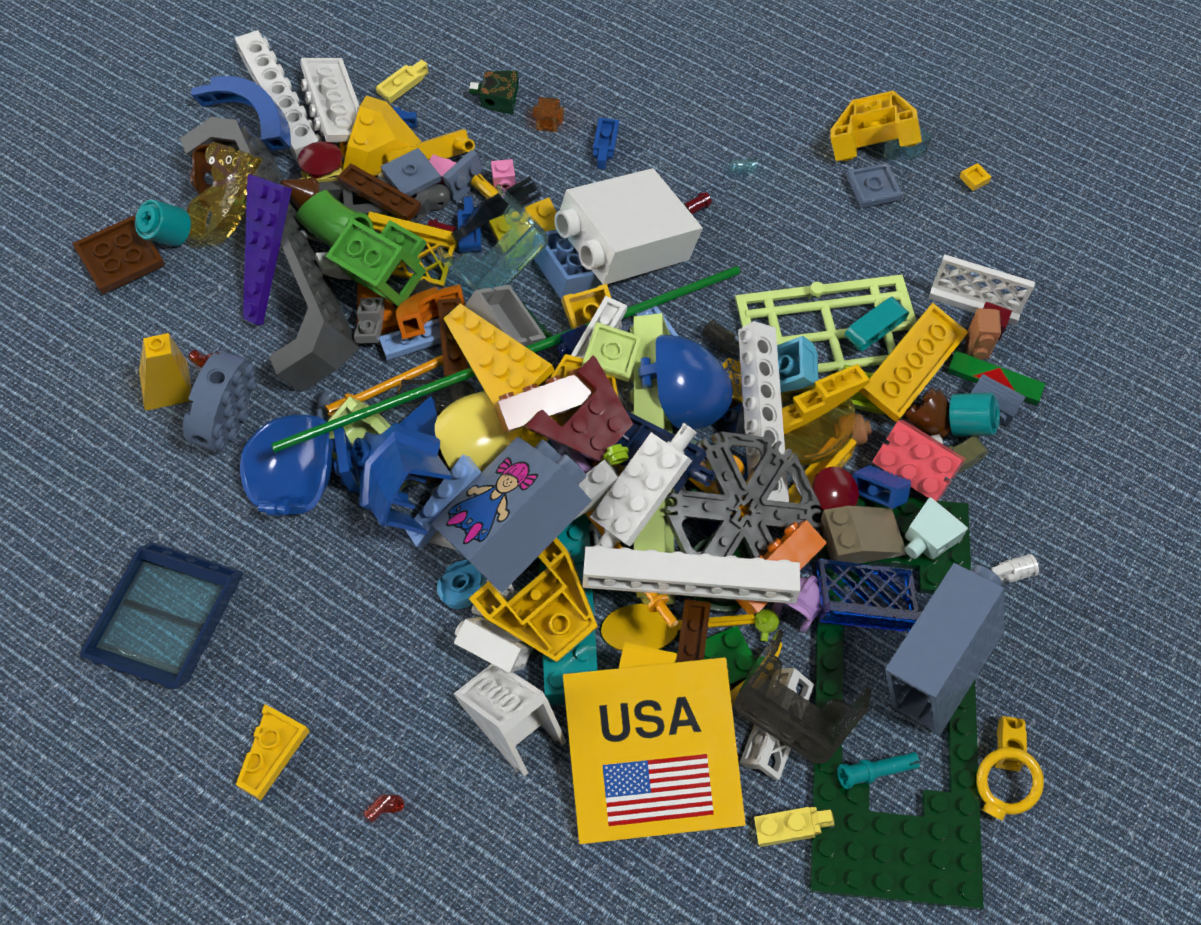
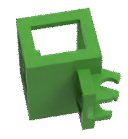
(373, 257)

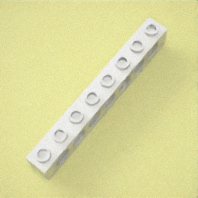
(269, 76)
(762, 394)

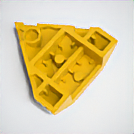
(374, 133)

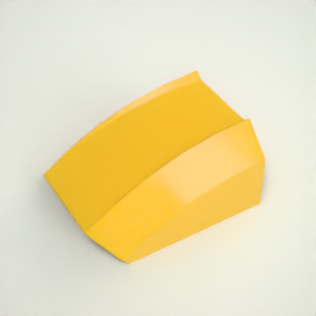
(583, 305)

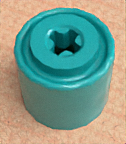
(162, 223)
(974, 414)

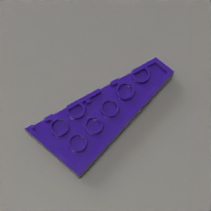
(265, 223)

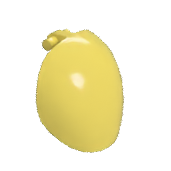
(472, 429)

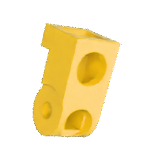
(1011, 733)

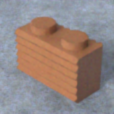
(983, 333)

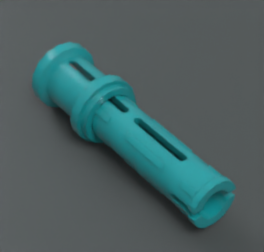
(868, 771)

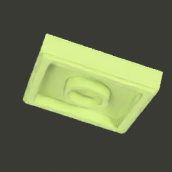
(614, 350)

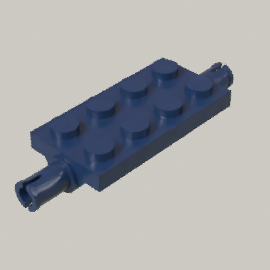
(638, 434)

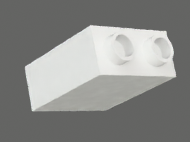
(627, 225)

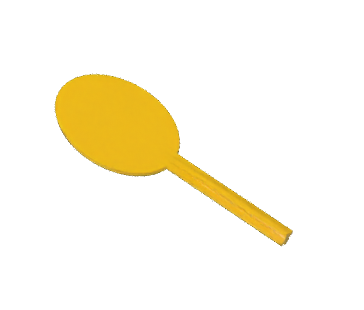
(645, 628)

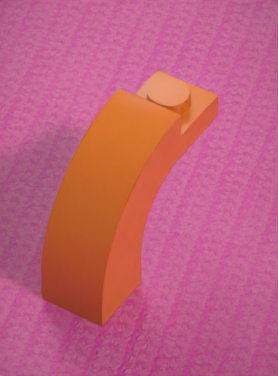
(422, 307)

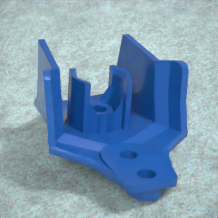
(386, 463)

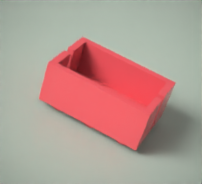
(920, 459)

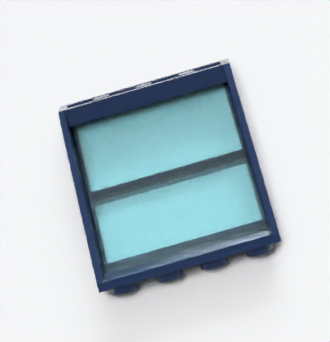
(161, 615)

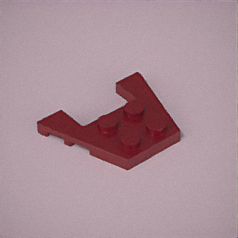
(595, 425)

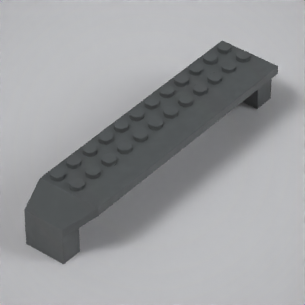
(325, 334)

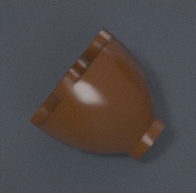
(930, 414)

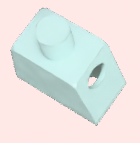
(933, 531)

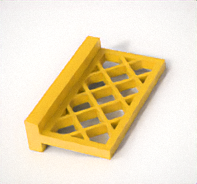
(431, 235)

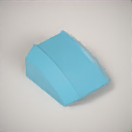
(797, 364)

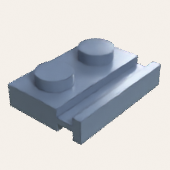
(460, 175)

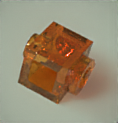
(548, 114)

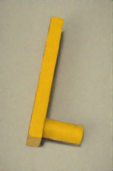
(442, 146)

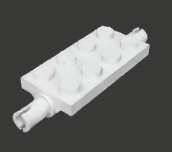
(642, 487)

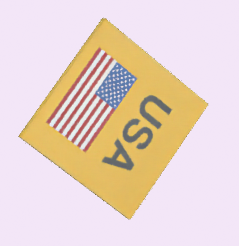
(653, 750)

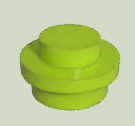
(616, 454)

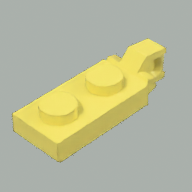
(402, 81)
(791, 825)

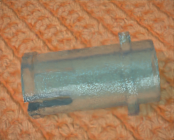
(743, 165)

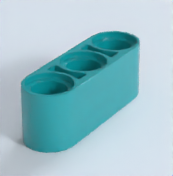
(876, 323)

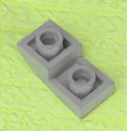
(370, 317)

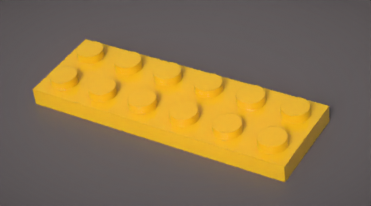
(913, 362)

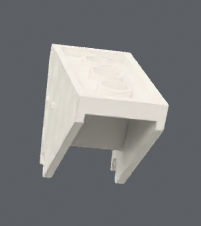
(507, 711)

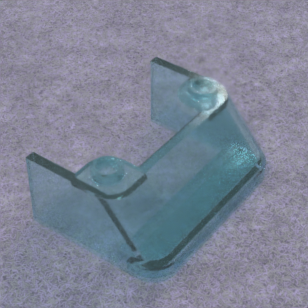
(507, 256)

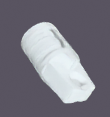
(1017, 568)

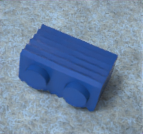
(882, 487)

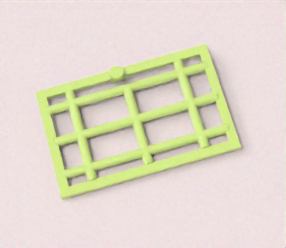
(831, 334)

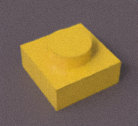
(975, 177)

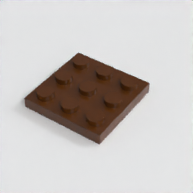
(117, 255)

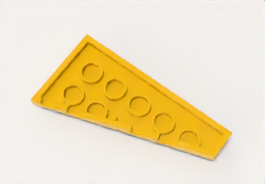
(494, 356)

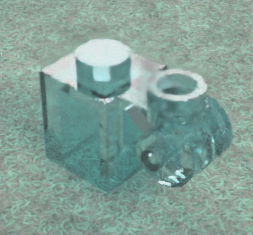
(892, 147)

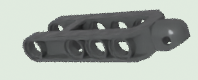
(428, 197)

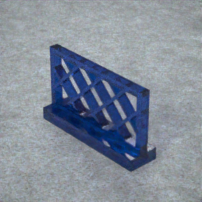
(870, 613)

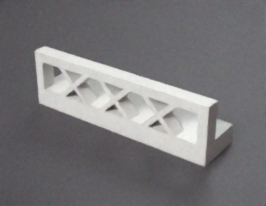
(762, 745)

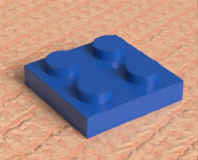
(345, 463)

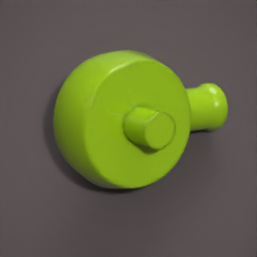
(766, 622)

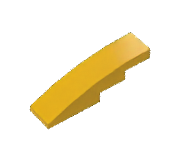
(826, 395)

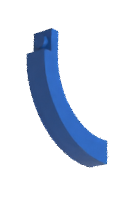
(232, 89)

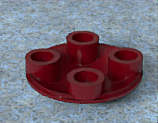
(320, 159)
(835, 488)

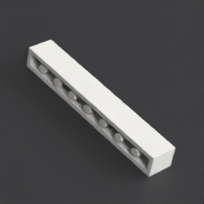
(691, 574)

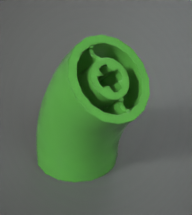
(328, 217)

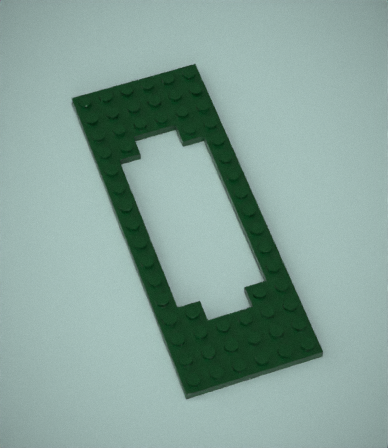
(888, 854)

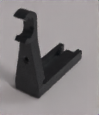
(495, 207)

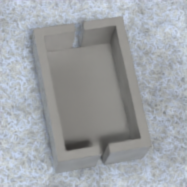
(506, 312)

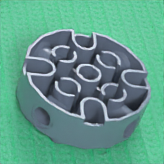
(219, 401)

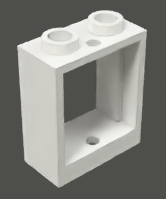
(492, 644)

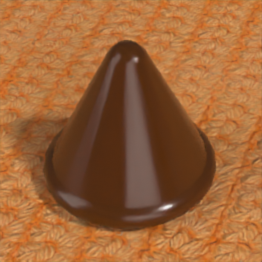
(301, 189)

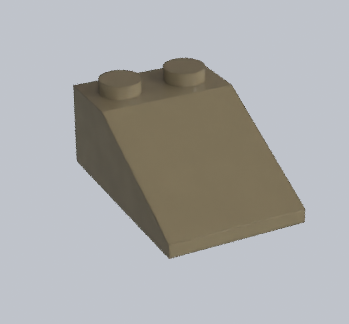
(861, 534)

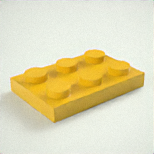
(541, 211)

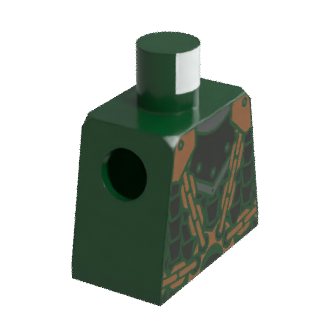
(497, 90)

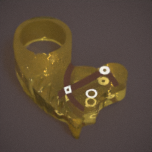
(225, 197)

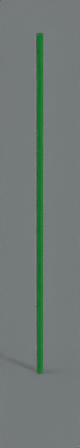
(468, 373)

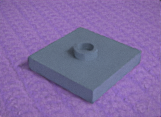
(411, 172)
(874, 185)

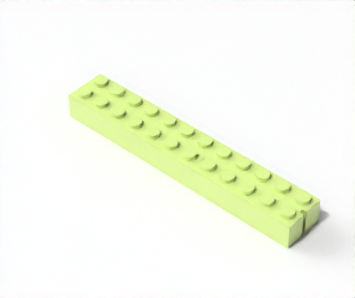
(646, 402)

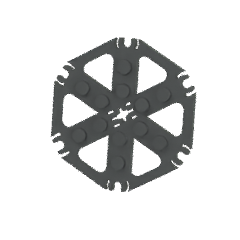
(732, 486)

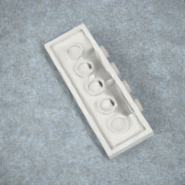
(329, 97)

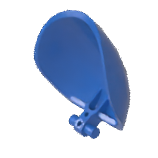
(689, 381)
(291, 478)

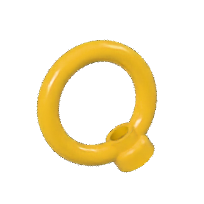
(996, 806)

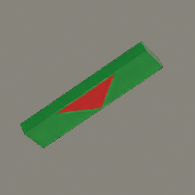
(973, 368)

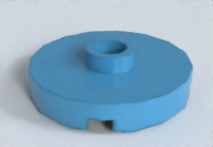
(459, 584)

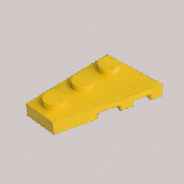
(272, 748)

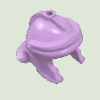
(807, 603)

